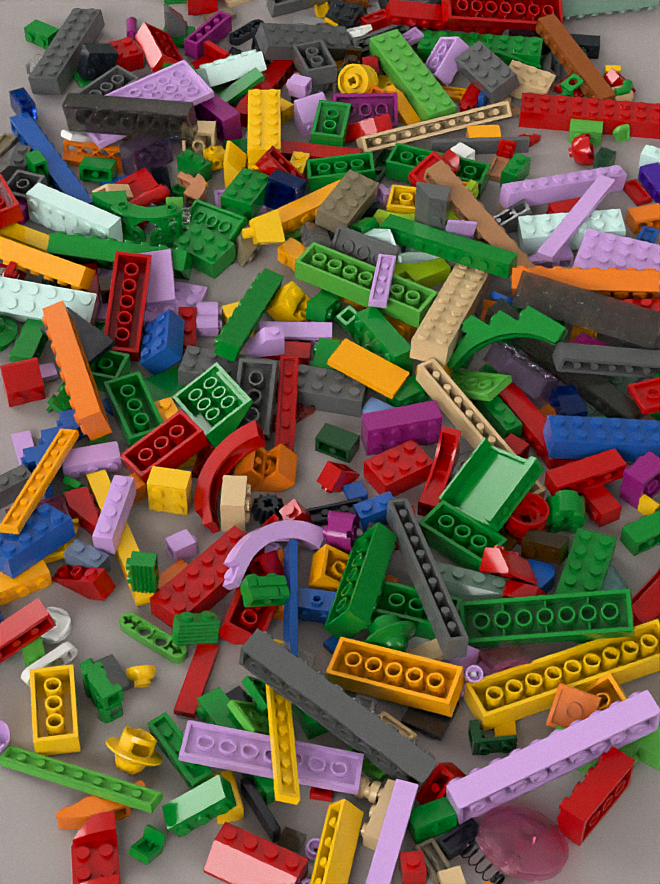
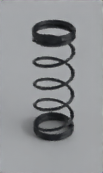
(495, 876)

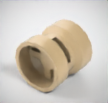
(368, 789)

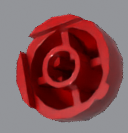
(582, 150)

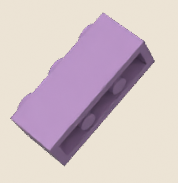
(92, 459)

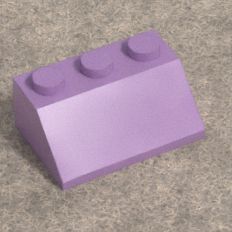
(442, 59)

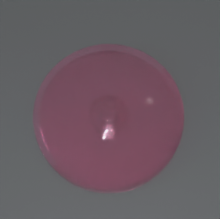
(522, 842)

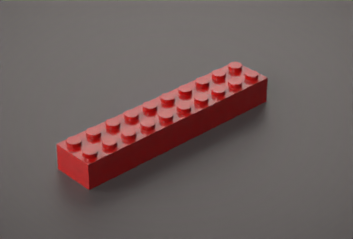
(556, 112)

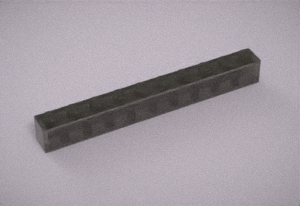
(591, 387)

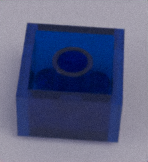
(283, 189)

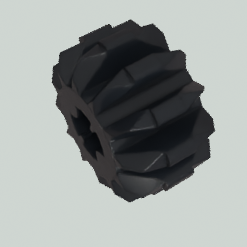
(265, 507)

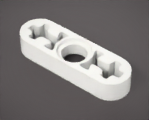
(58, 657)

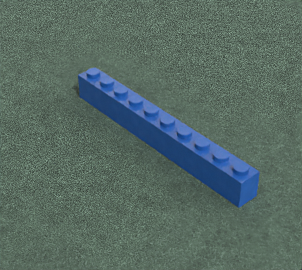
(60, 175)

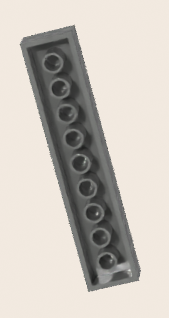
(317, 386)
(336, 710)

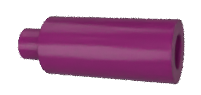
(131, 27)

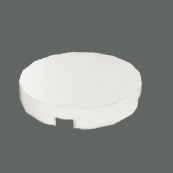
(62, 628)

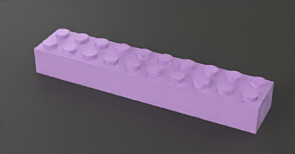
(553, 756)

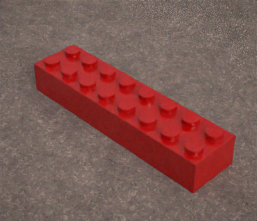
(499, 13)

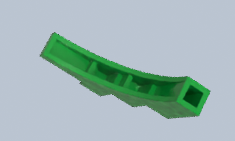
(502, 326)

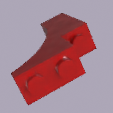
(441, 470)

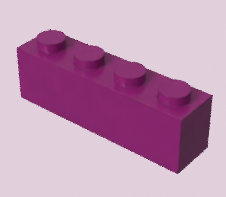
(213, 30)

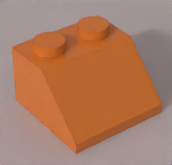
(279, 470)

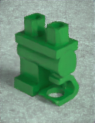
(101, 691)

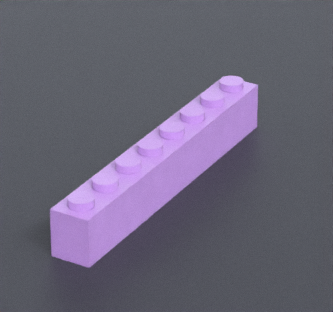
(558, 187)

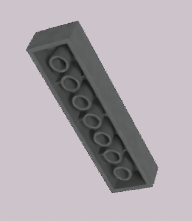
(63, 54)

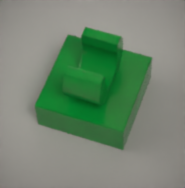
(72, 484)

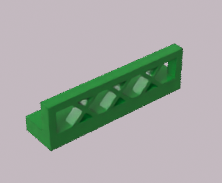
(169, 740)

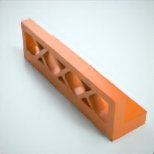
(74, 158)

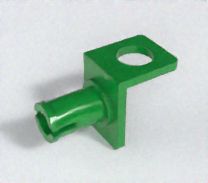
(567, 89)

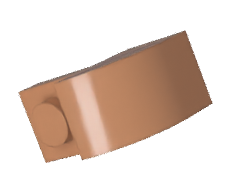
(195, 187)

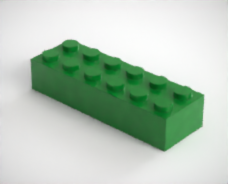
(406, 157)
(587, 563)
(361, 582)

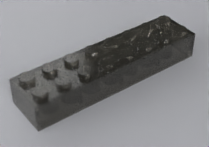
(130, 116)
(588, 310)

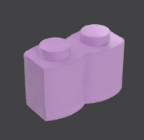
(208, 319)

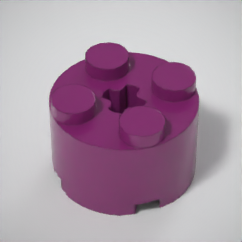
(341, 530)

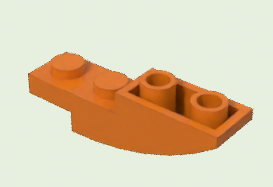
(76, 815)

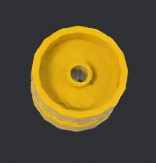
(356, 78)

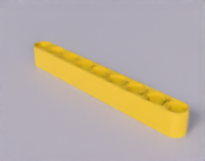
(99, 485)

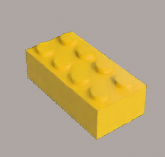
(54, 710)

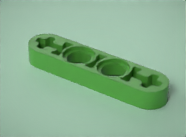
(151, 639)

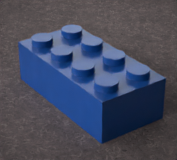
(40, 536)

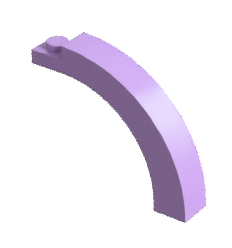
(307, 535)

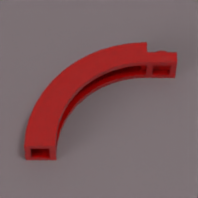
(220, 462)

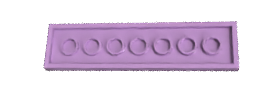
(251, 754)

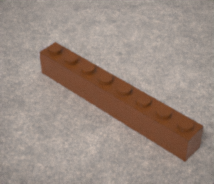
(573, 58)

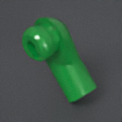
(625, 89)

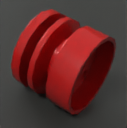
(530, 513)

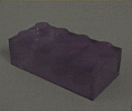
(524, 373)

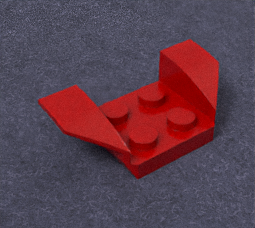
(418, 172)
(96, 851)

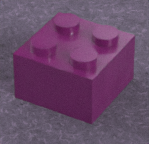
(641, 479)

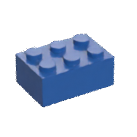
(162, 342)

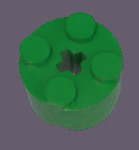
(566, 511)

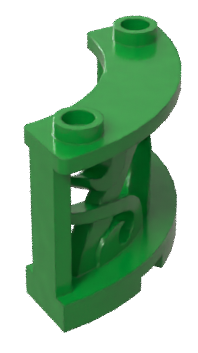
(160, 216)

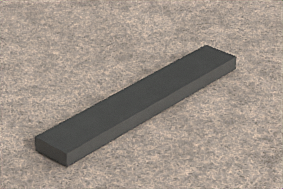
(481, 145)

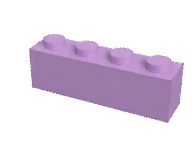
(302, 331)
(114, 514)

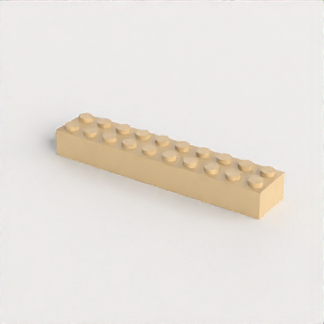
(454, 303)

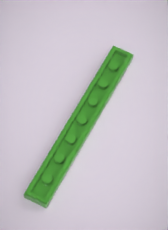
(81, 779)

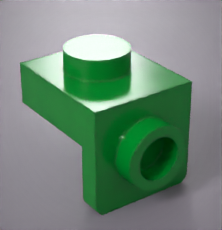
(148, 846)

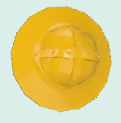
(134, 750)

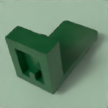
(485, 746)

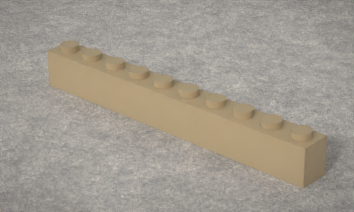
(434, 127)
(461, 410)

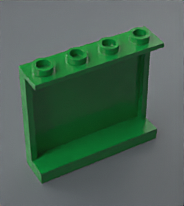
(491, 484)

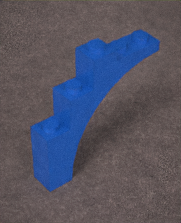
(34, 454)

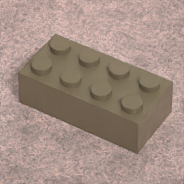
(347, 201)

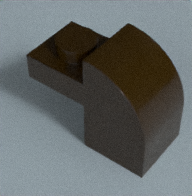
(352, 55)

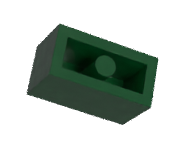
(337, 442)

